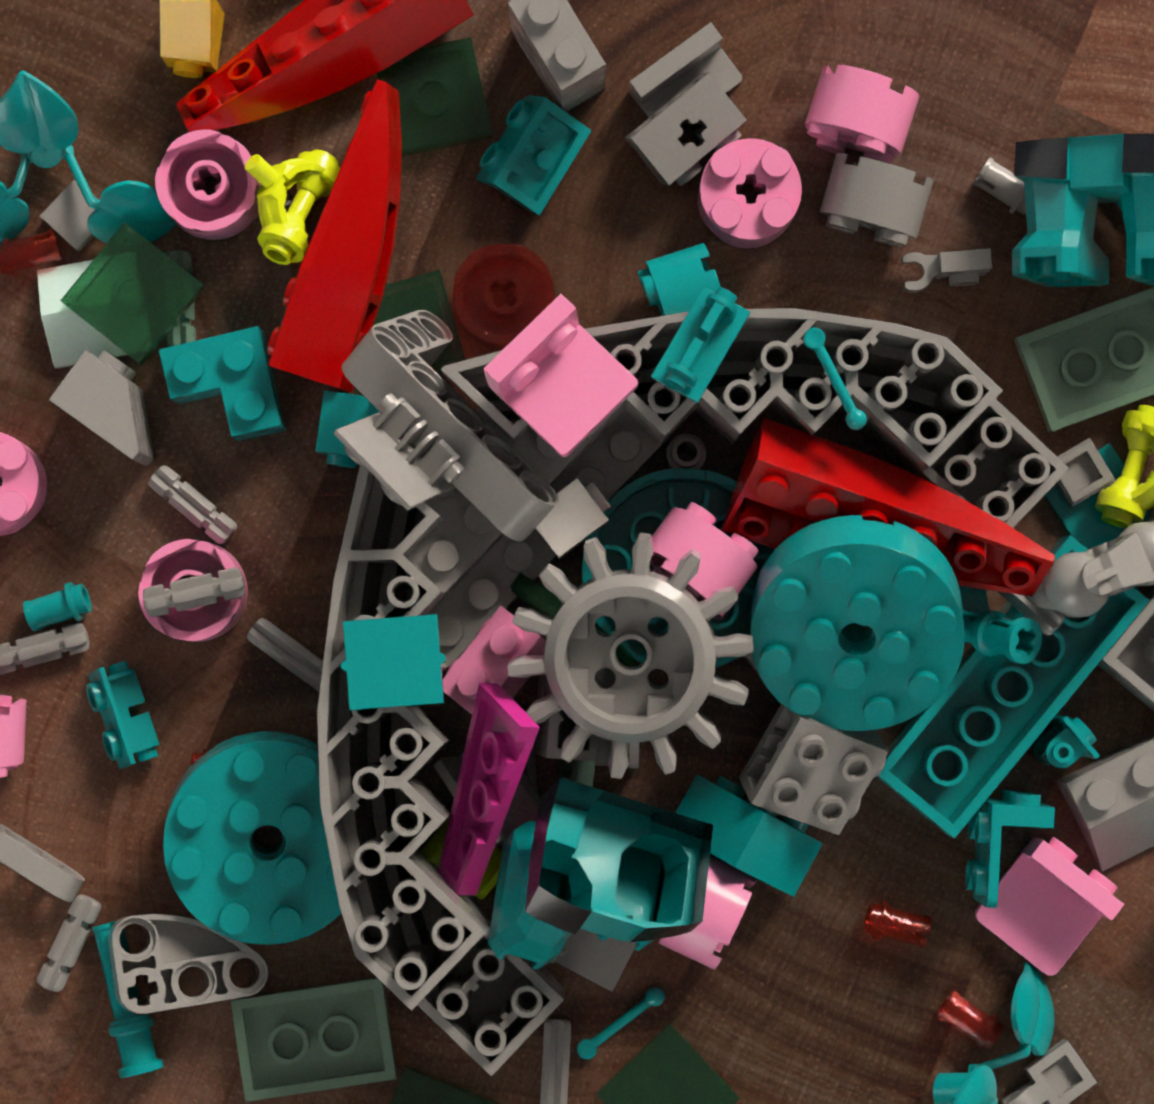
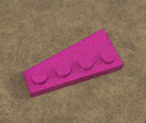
(488, 777)

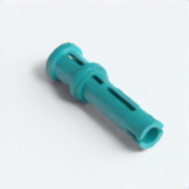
(995, 634)
(129, 1028)

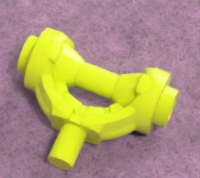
(284, 233)
(1126, 498)

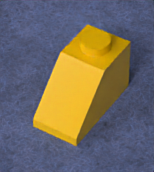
(191, 36)

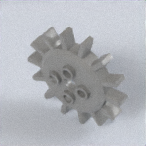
(631, 706)

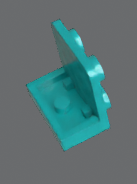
(1014, 809)

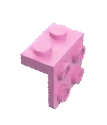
(488, 659)
(1048, 904)

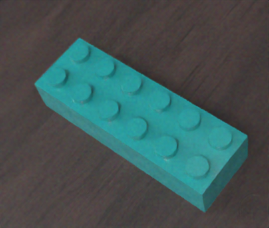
(996, 709)

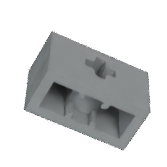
(658, 135)

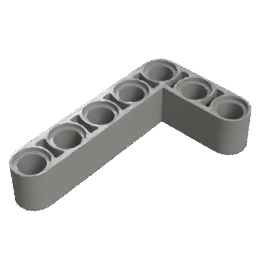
(496, 479)

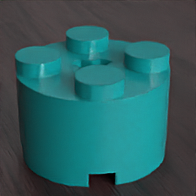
(677, 279)

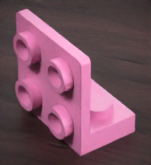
(559, 378)

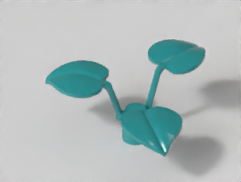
(43, 130)
(1033, 1026)

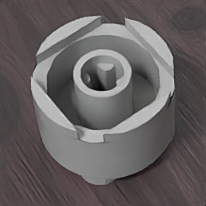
(875, 198)

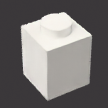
(574, 517)

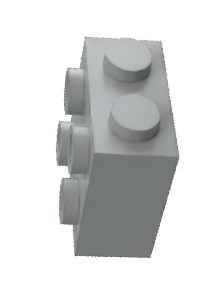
(812, 770)

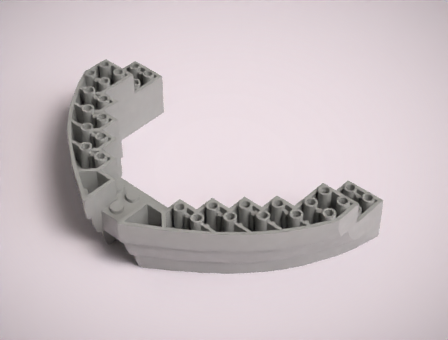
(406, 924)

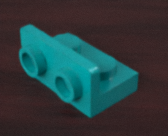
(532, 152)

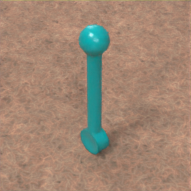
(814, 339)
(588, 1047)

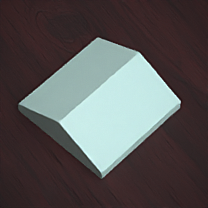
(65, 330)

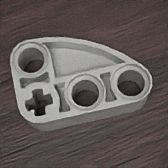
(172, 947)

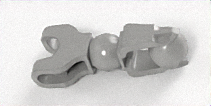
(1084, 580)

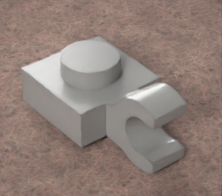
(959, 266)
(1054, 1078)

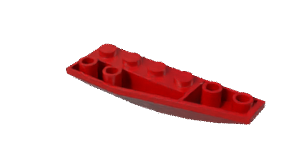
(316, 54)
(349, 253)
(804, 479)

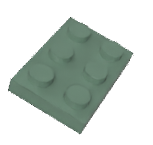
(1092, 360)
(313, 1039)

